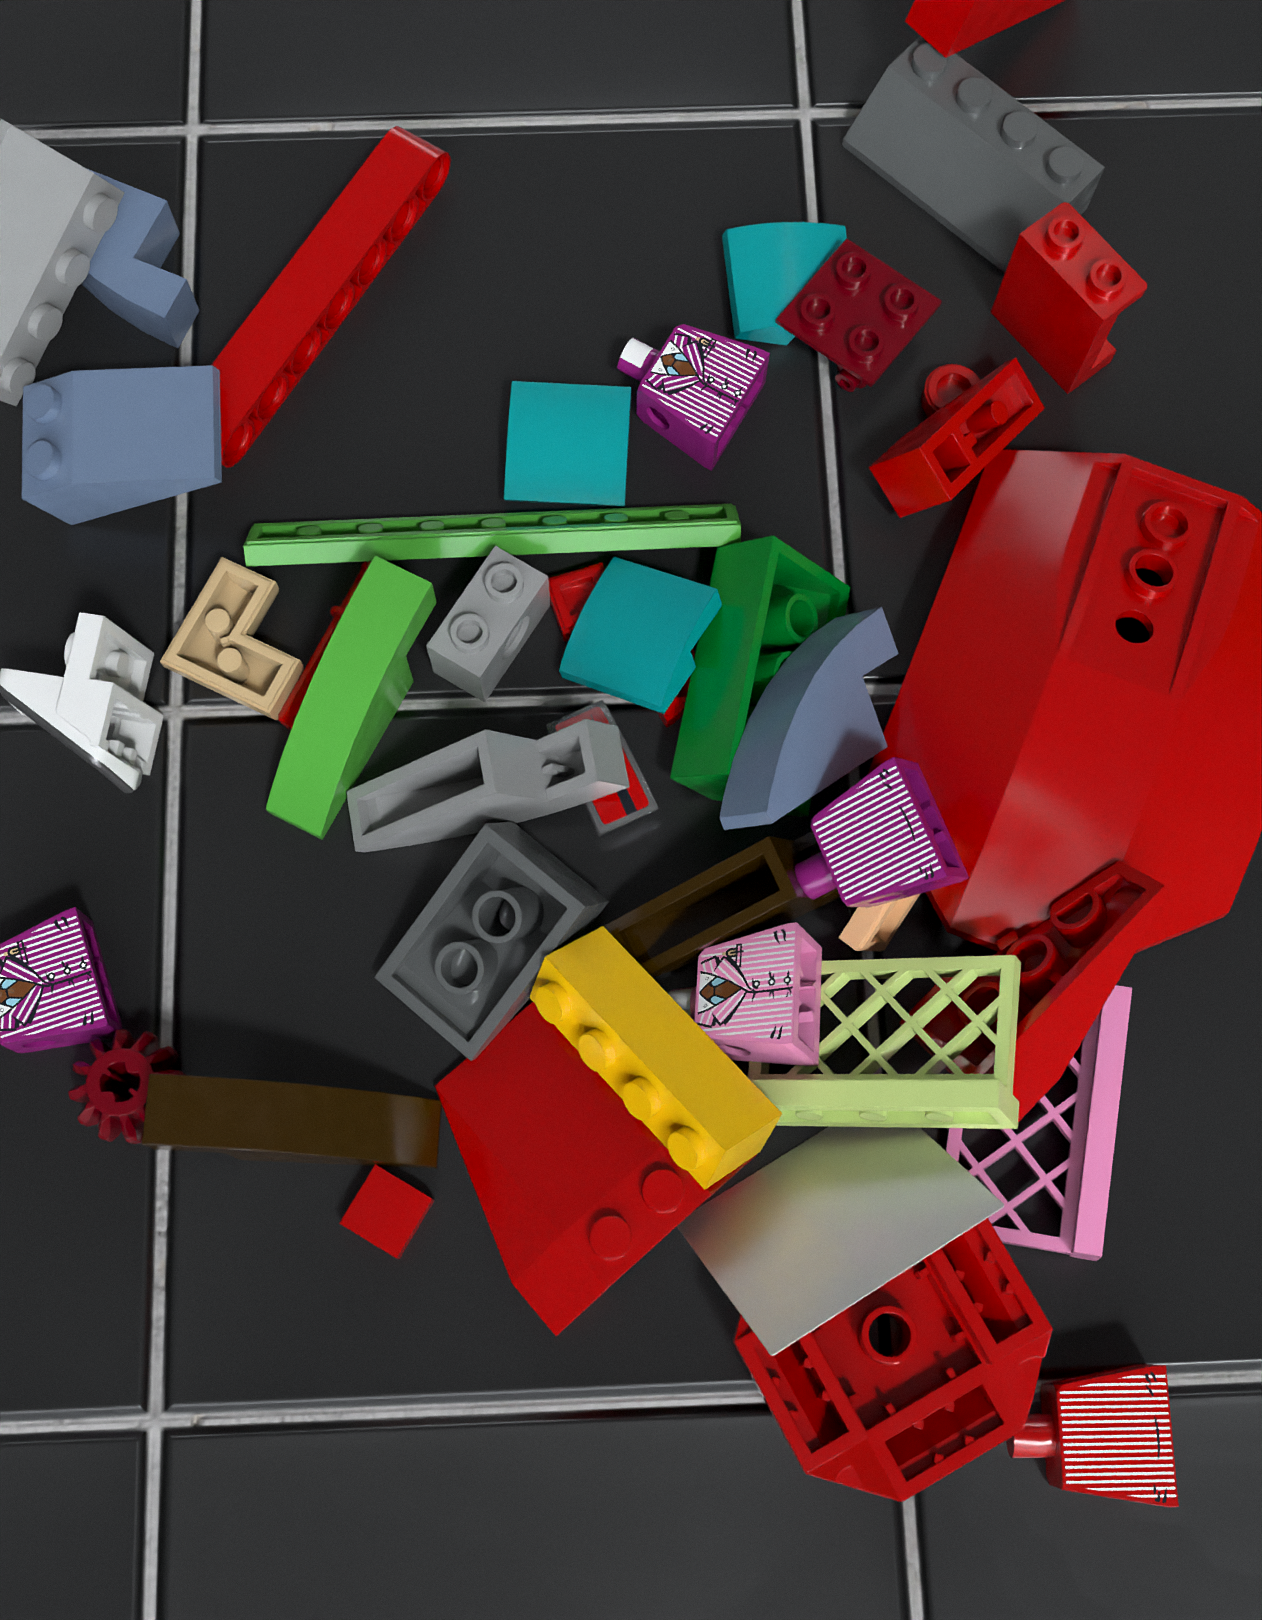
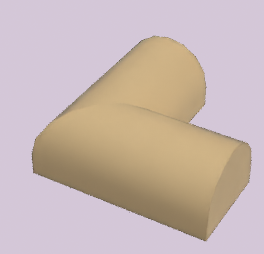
(219, 647)

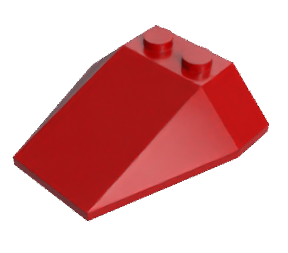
(562, 1168)

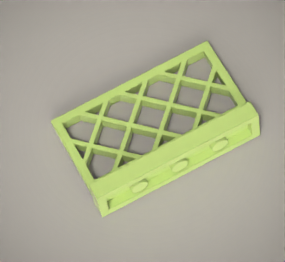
(906, 1099)

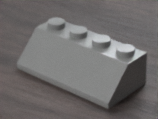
(48, 234)

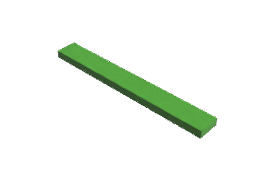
(479, 533)

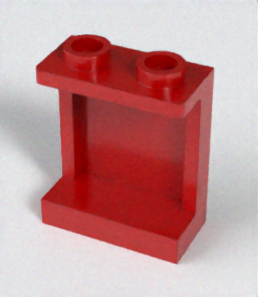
(1065, 295)

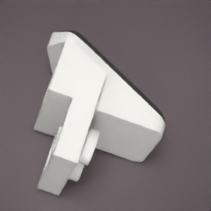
(98, 701)

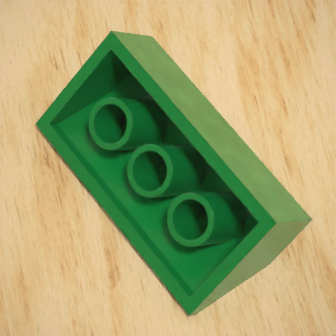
(767, 611)

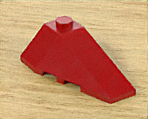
(1064, 979)

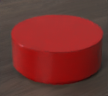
(945, 385)

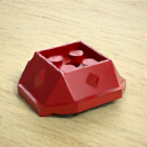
(932, 1404)

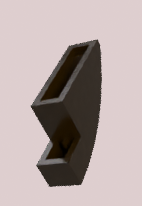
(719, 905)
(290, 1122)

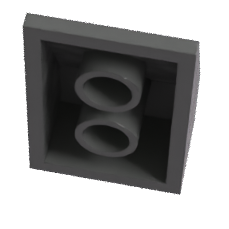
(486, 936)

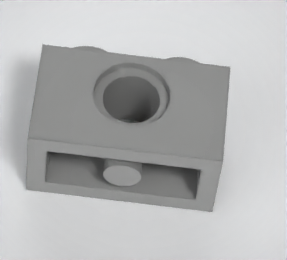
(489, 623)

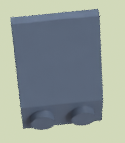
(119, 438)

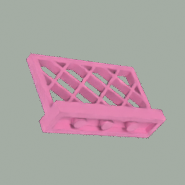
(1090, 1143)

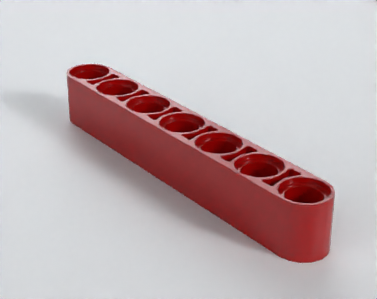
(324, 284)

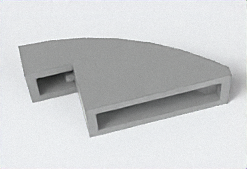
(484, 782)

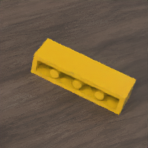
(654, 1056)

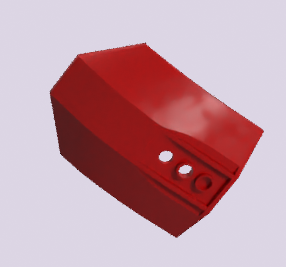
(1058, 734)

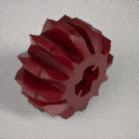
(104, 1075)

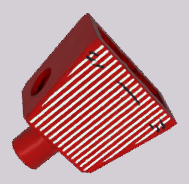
(1105, 1435)

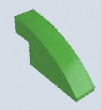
(351, 697)

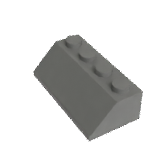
(968, 151)

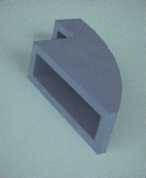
(129, 273)
(809, 722)

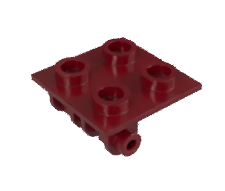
(858, 314)

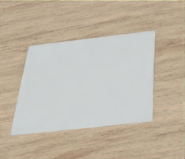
(832, 1225)

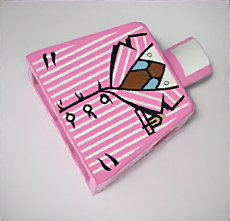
(760, 996)

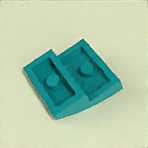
(769, 268)
(567, 444)
(639, 634)

